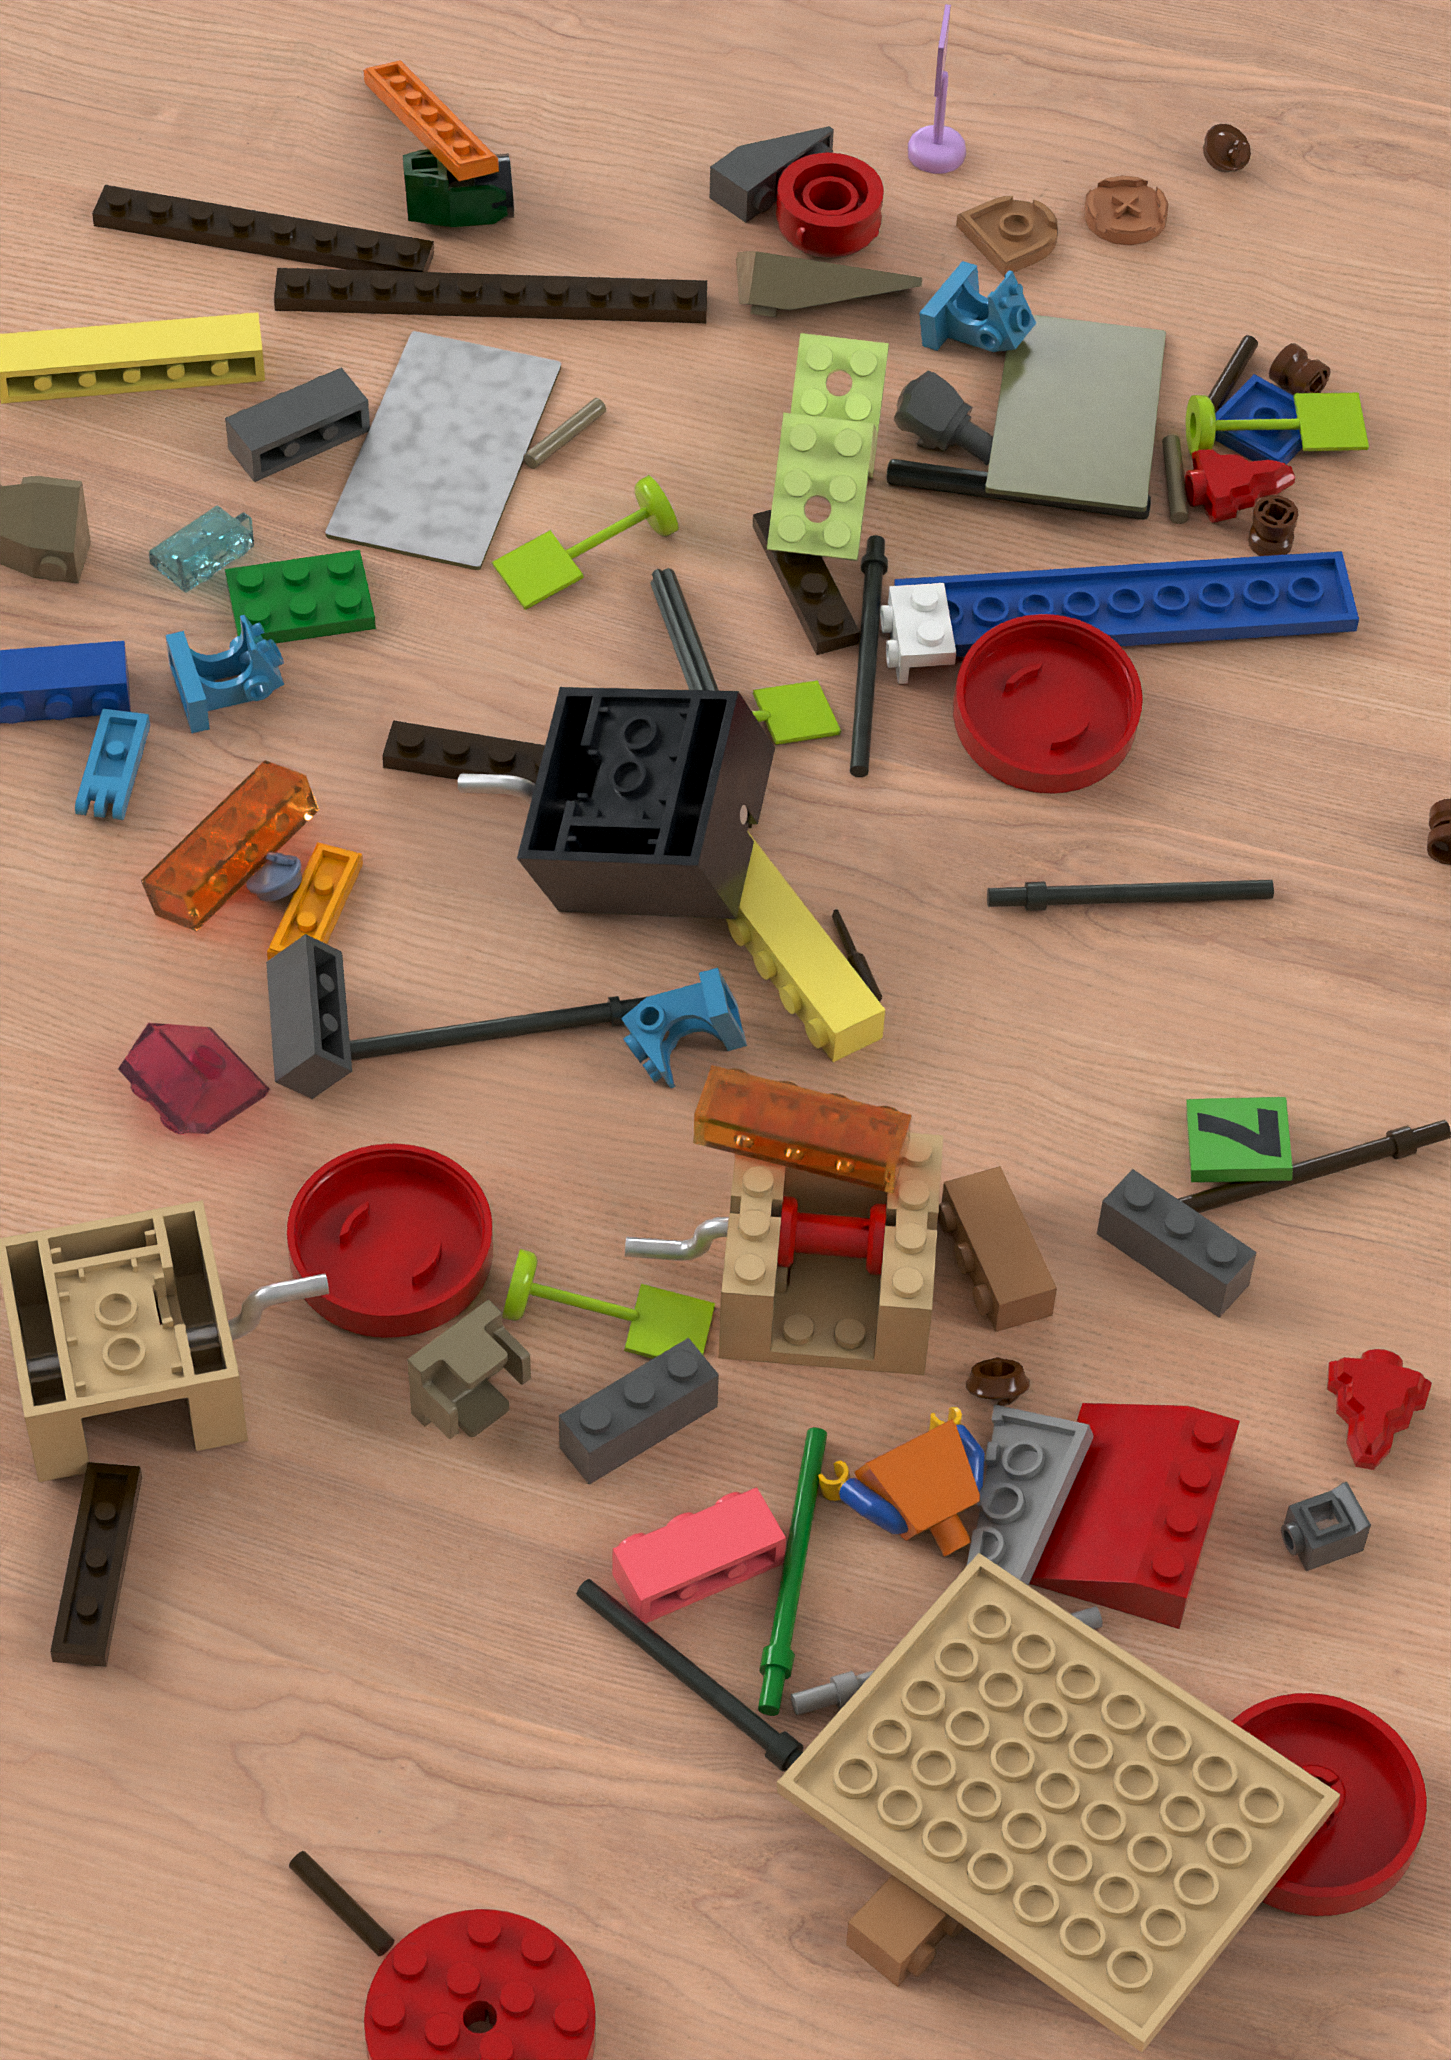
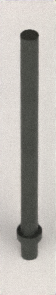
(874, 566)
(494, 1029)

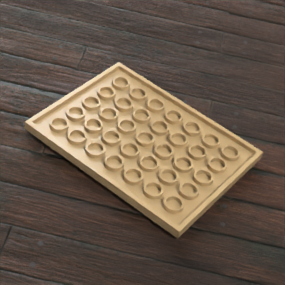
(1059, 1799)

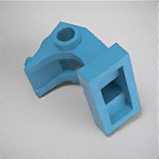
(968, 317)
(194, 673)
(685, 1010)

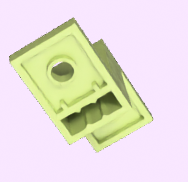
(828, 447)

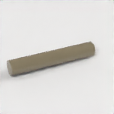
(564, 433)
(1175, 479)

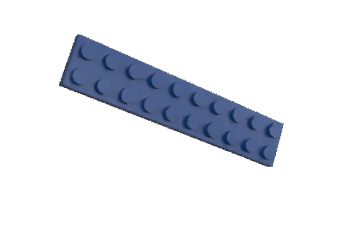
(1163, 599)

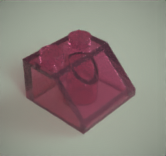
(190, 1077)

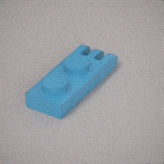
(113, 763)

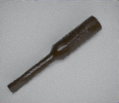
(855, 958)

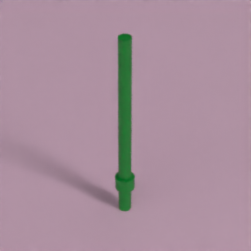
(777, 1657)

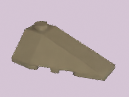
(795, 283)
(44, 528)

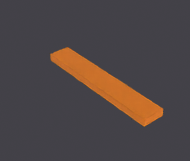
(431, 121)

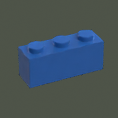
(63, 681)

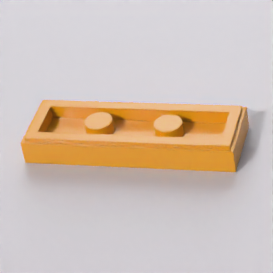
(319, 897)

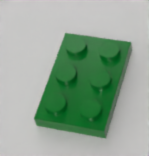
(303, 596)

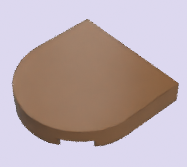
(1010, 232)

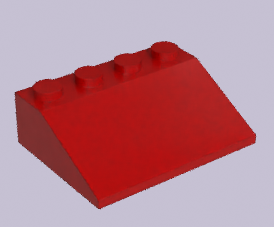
(1139, 1509)

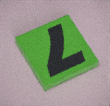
(1239, 1139)

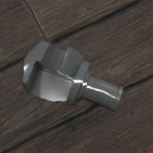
(940, 417)

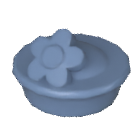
(276, 877)

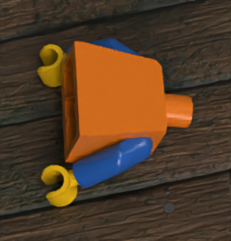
(918, 1484)

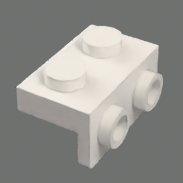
(918, 628)

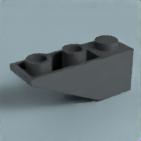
(749, 175)

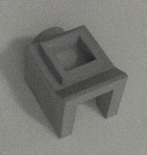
(1325, 1527)

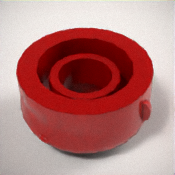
(829, 204)

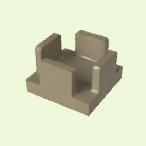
(453, 1373)

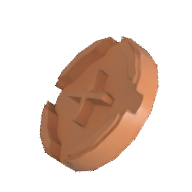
(1126, 210)

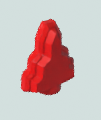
(1232, 483)
(1375, 1401)

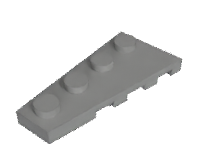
(1025, 1486)

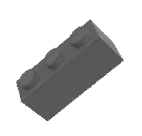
(297, 424)
(308, 1017)
(1176, 1243)
(638, 1411)

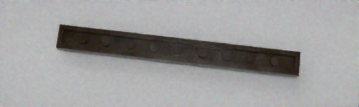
(491, 295)

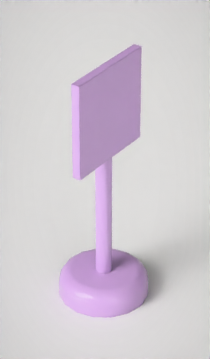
(936, 146)

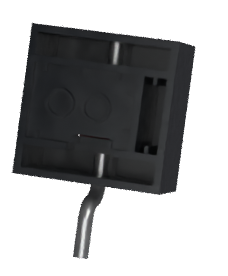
(642, 801)

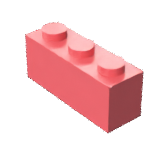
(698, 1555)

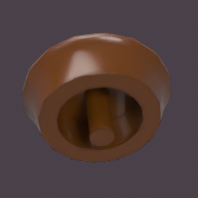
(1226, 148)
(998, 1380)

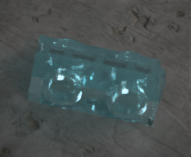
(203, 547)

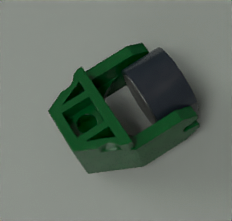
(440, 199)

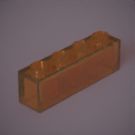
(230, 845)
(802, 1128)

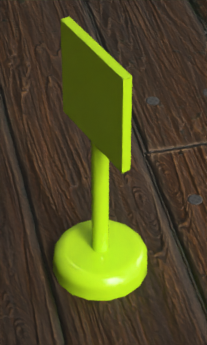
(1323, 419)
(545, 567)
(795, 712)
(657, 1322)

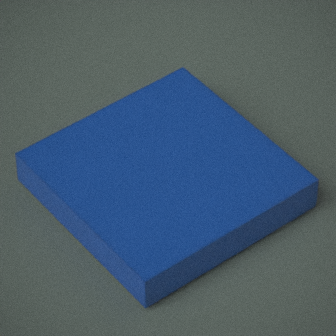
(1260, 401)

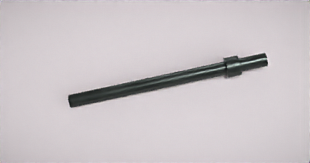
(1038, 895)
(780, 1747)

